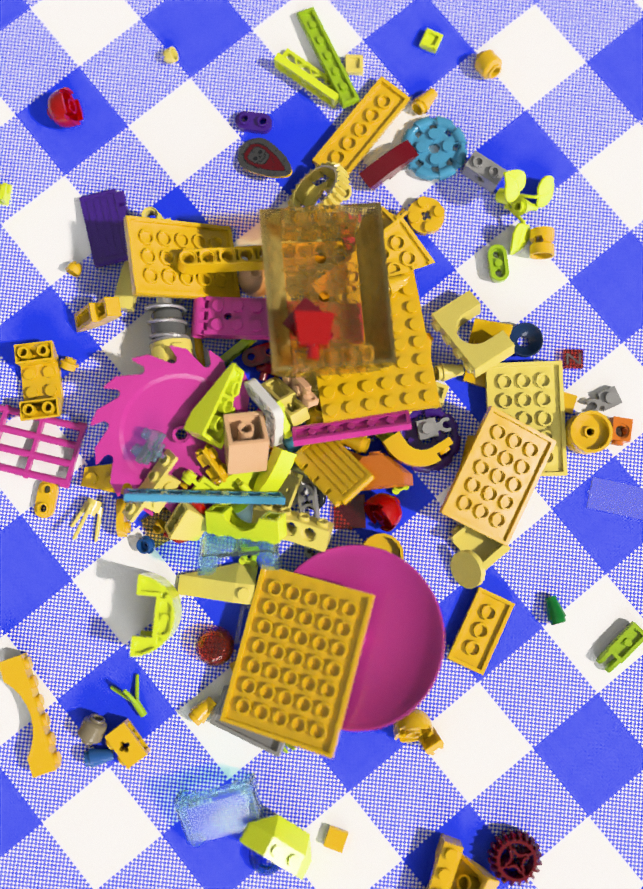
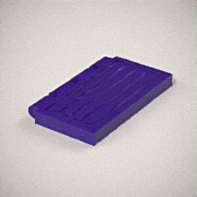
(105, 226)

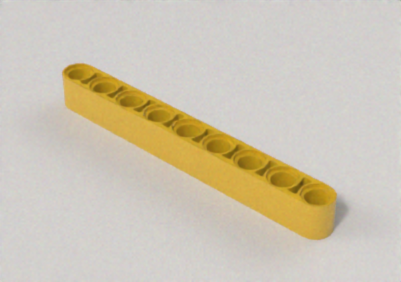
(217, 264)

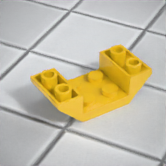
(40, 380)

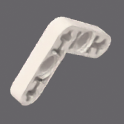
(273, 413)

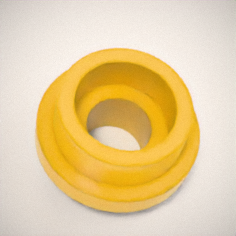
(69, 364)

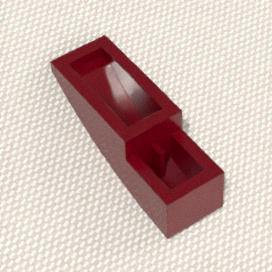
(388, 165)

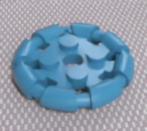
(438, 138)

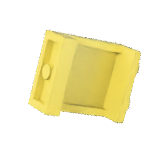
(486, 548)

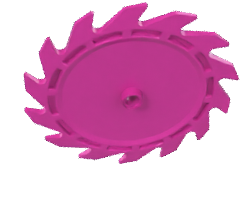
(163, 402)

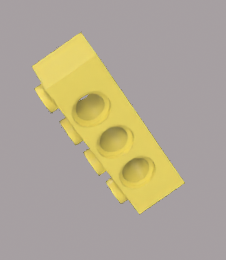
(300, 534)

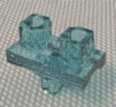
(152, 448)

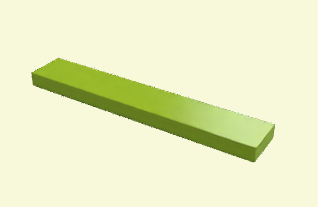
(328, 57)

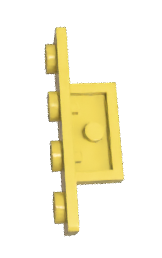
(156, 479)

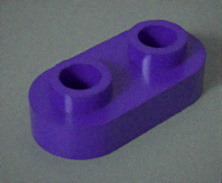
(253, 124)

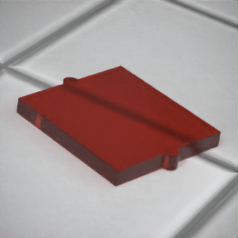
(350, 515)

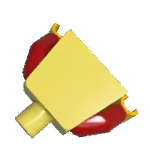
(185, 522)

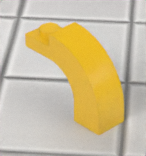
(409, 456)

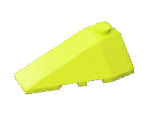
(207, 416)

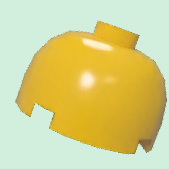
(413, 727)

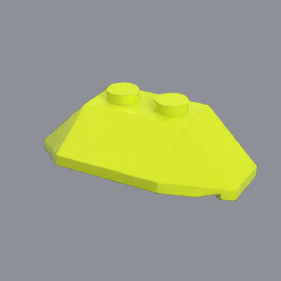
(280, 843)

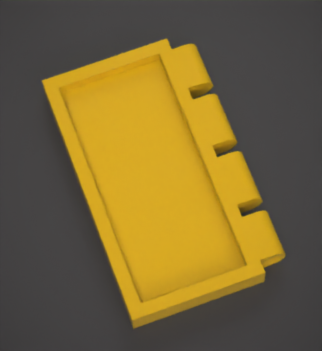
(333, 470)

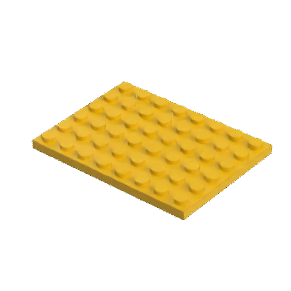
(400, 387)
(298, 660)

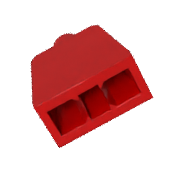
(313, 331)

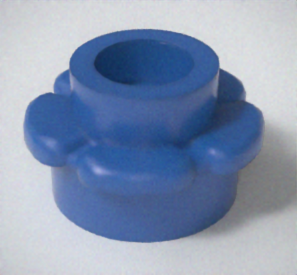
(145, 545)

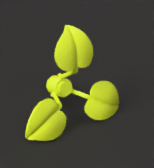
(514, 183)

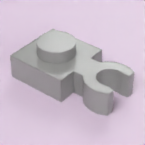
(605, 399)
(429, 428)

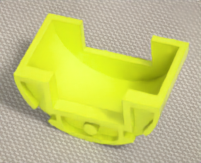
(166, 616)

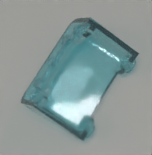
(215, 547)
(218, 810)

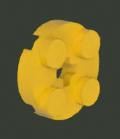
(428, 226)

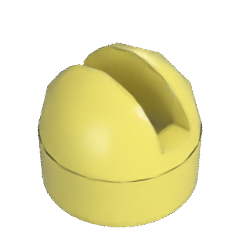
(170, 55)

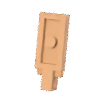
(302, 390)

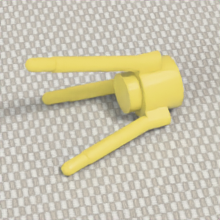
(89, 507)

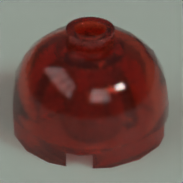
(215, 646)

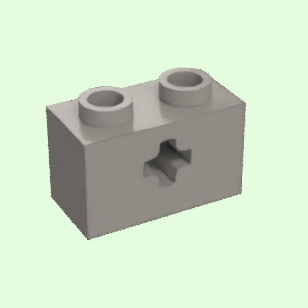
(483, 171)

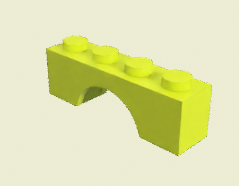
(224, 522)

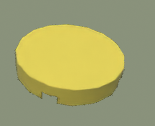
(467, 569)

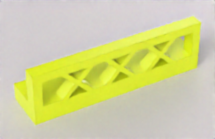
(305, 79)

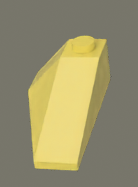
(228, 583)

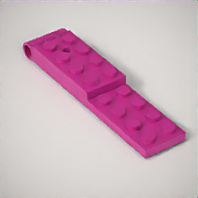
(247, 318)

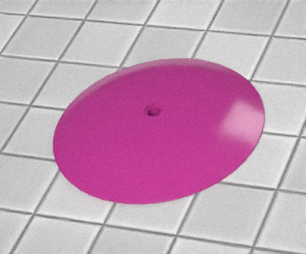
(402, 636)

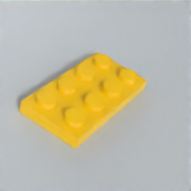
(480, 630)

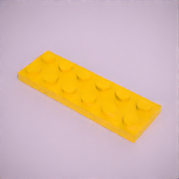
(363, 126)

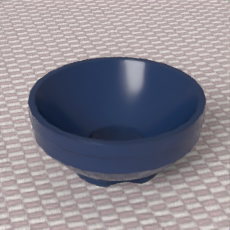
(533, 336)

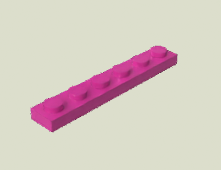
(351, 428)

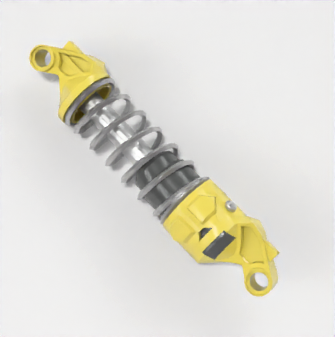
(166, 320)

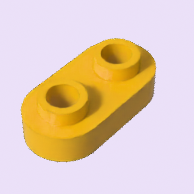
(47, 499)
(123, 526)

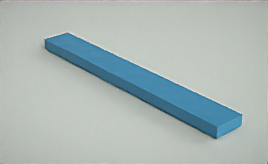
(203, 496)

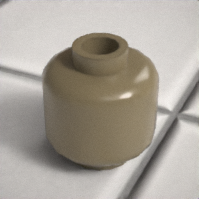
(92, 729)

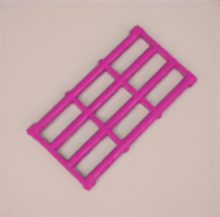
(33, 454)

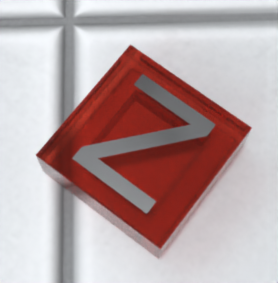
(572, 358)

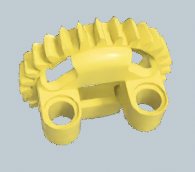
(336, 186)

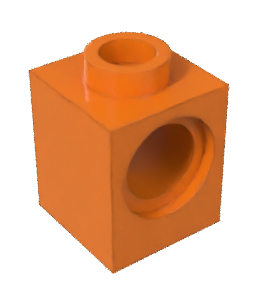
(625, 425)

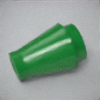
(554, 611)

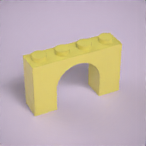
(476, 357)

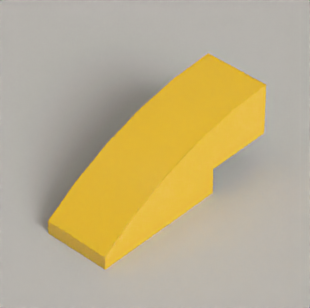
(97, 314)

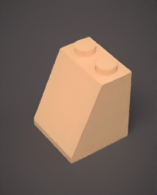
(245, 442)

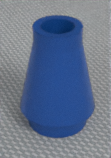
(97, 756)

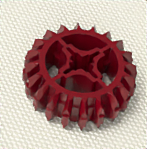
(523, 873)

